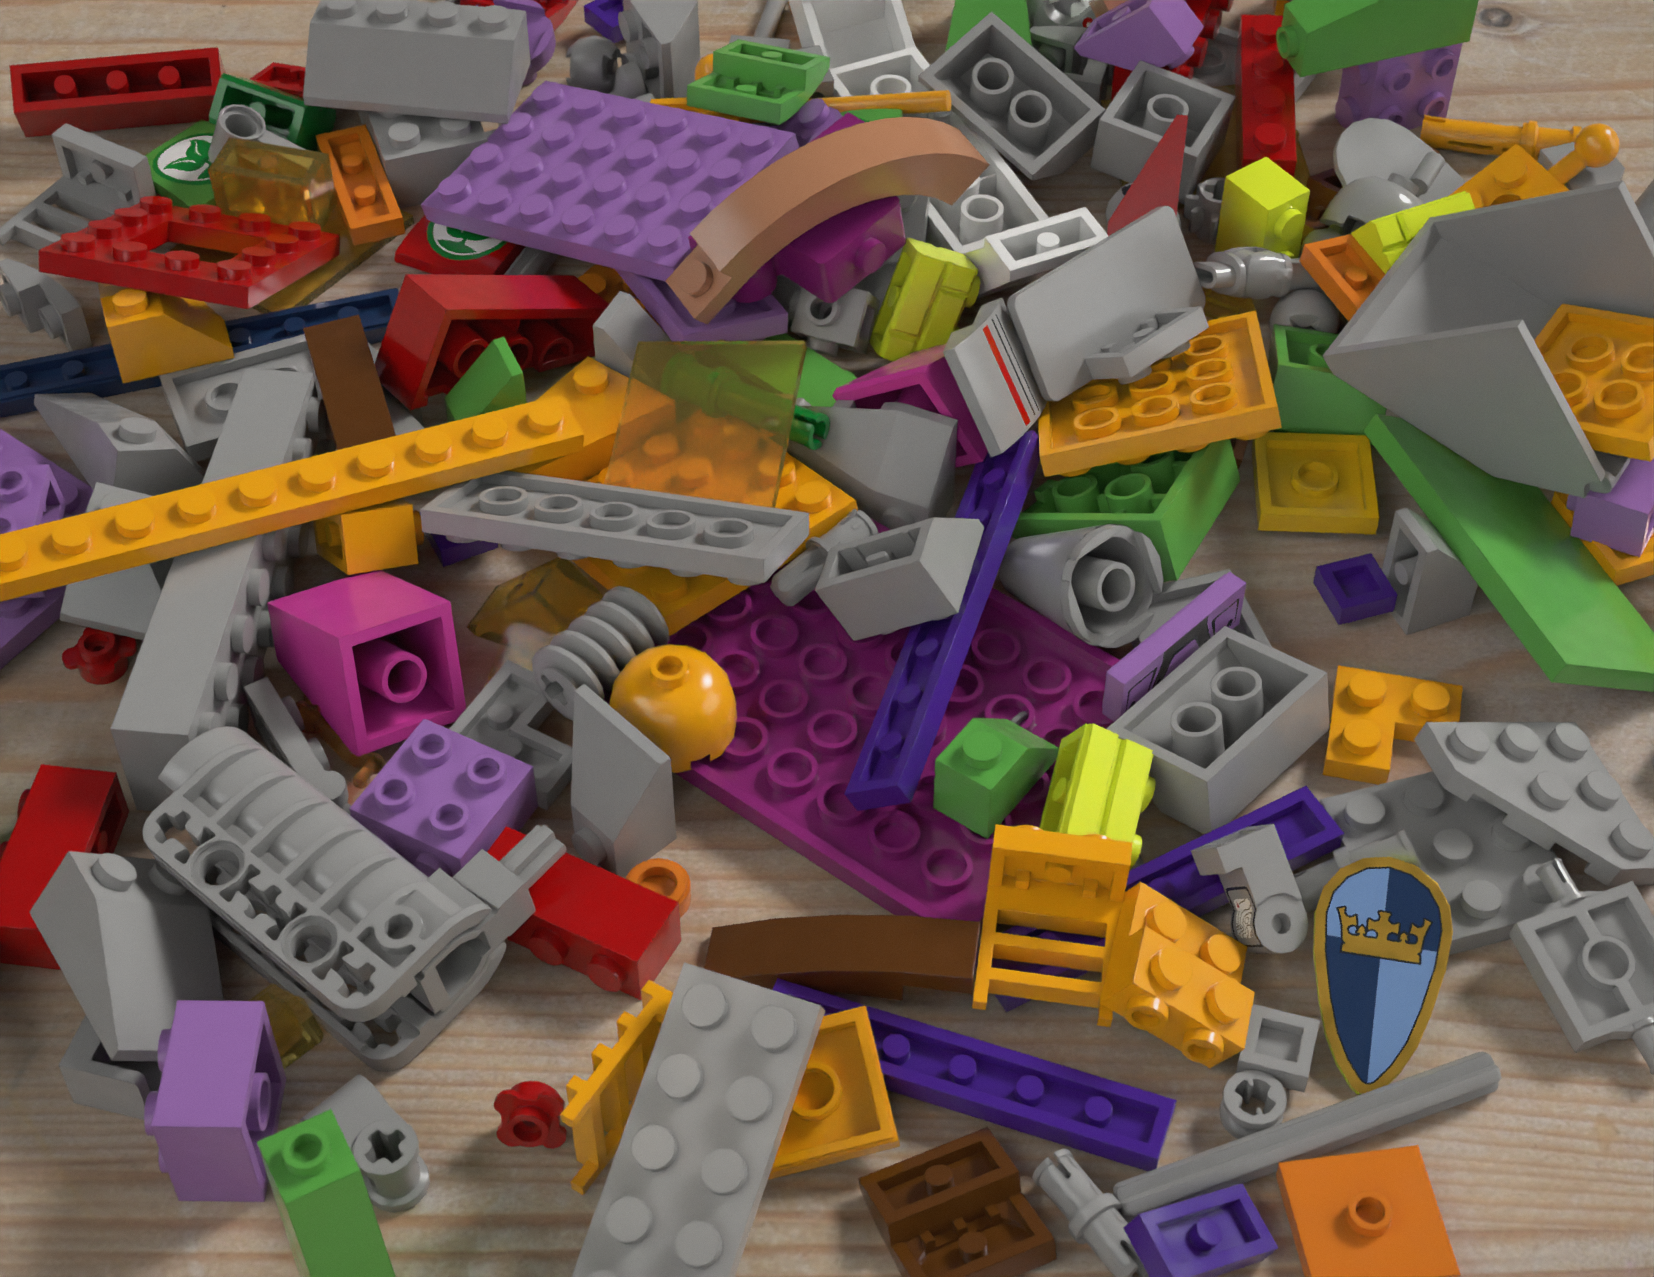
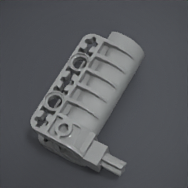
(337, 896)

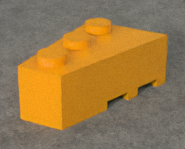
(596, 401)

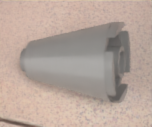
(1087, 580)

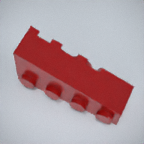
(451, 319)

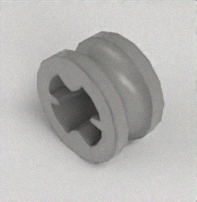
(1243, 1087)

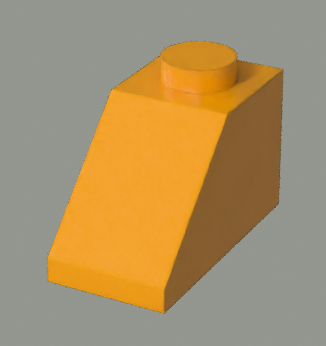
(371, 537)

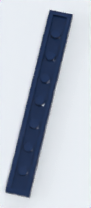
(97, 371)

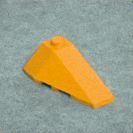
(161, 332)

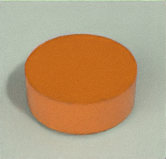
(664, 878)

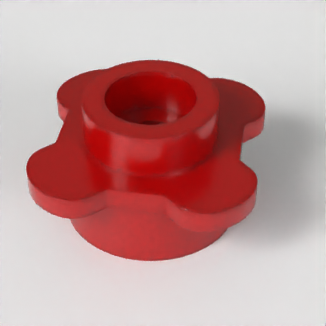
(100, 656)
(530, 1116)

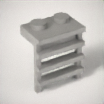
(93, 184)

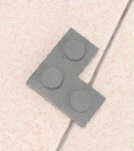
(508, 719)

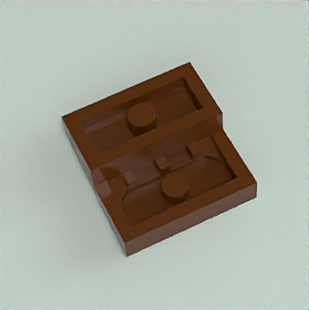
(958, 1212)

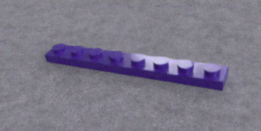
(937, 649)

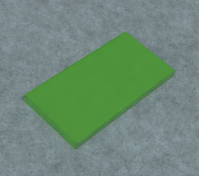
(1524, 563)

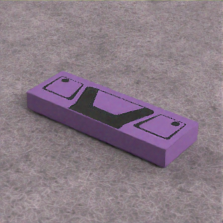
(1172, 644)

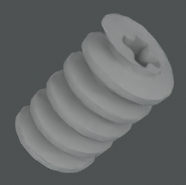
(598, 647)

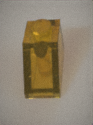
(539, 598)

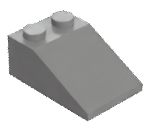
(128, 946)

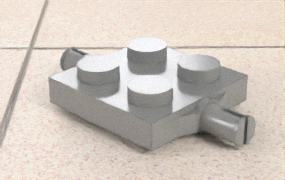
(1593, 961)

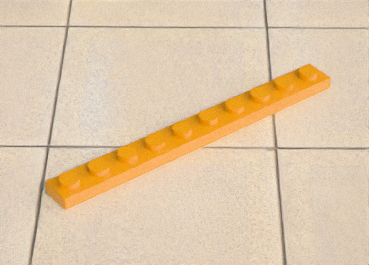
(283, 496)

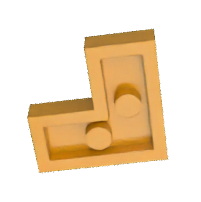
(1374, 709)

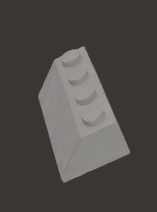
(417, 58)

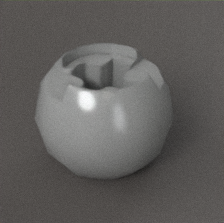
(593, 64)
(1306, 310)

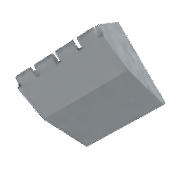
(1458, 323)

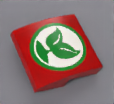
(454, 251)

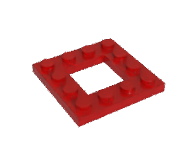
(119, 255)

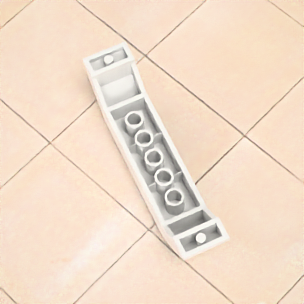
(996, 216)

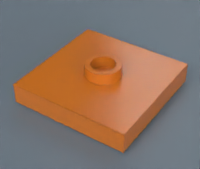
(1366, 1215)

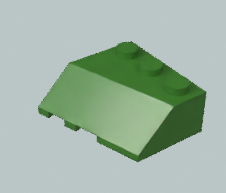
(1165, 497)

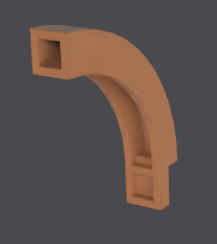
(813, 185)

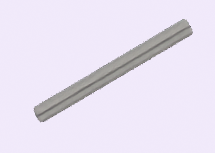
(1310, 1135)

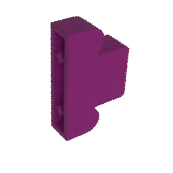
(835, 252)

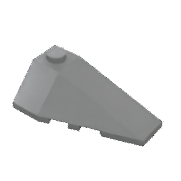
(117, 444)
(887, 459)

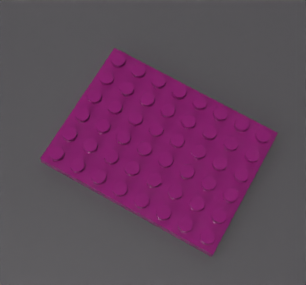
(807, 711)

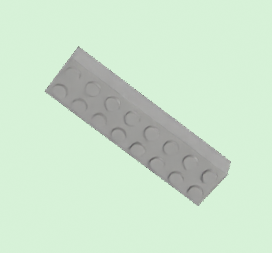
(213, 606)

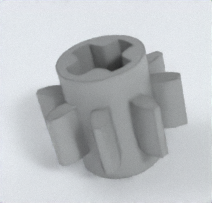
(1205, 209)

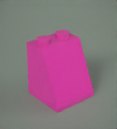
(923, 382)
(371, 656)

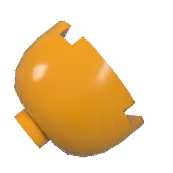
(678, 702)

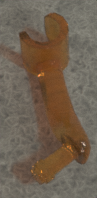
(315, 723)

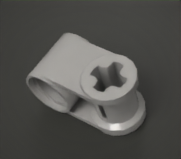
(380, 1143)

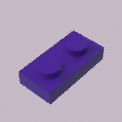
(1201, 1235)

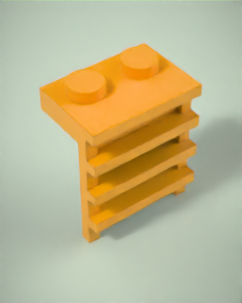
(1055, 886)
(604, 1098)

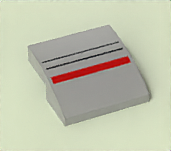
(995, 377)

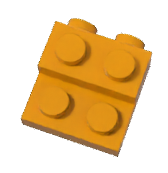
(1178, 978)

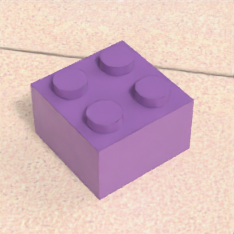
(216, 1099)

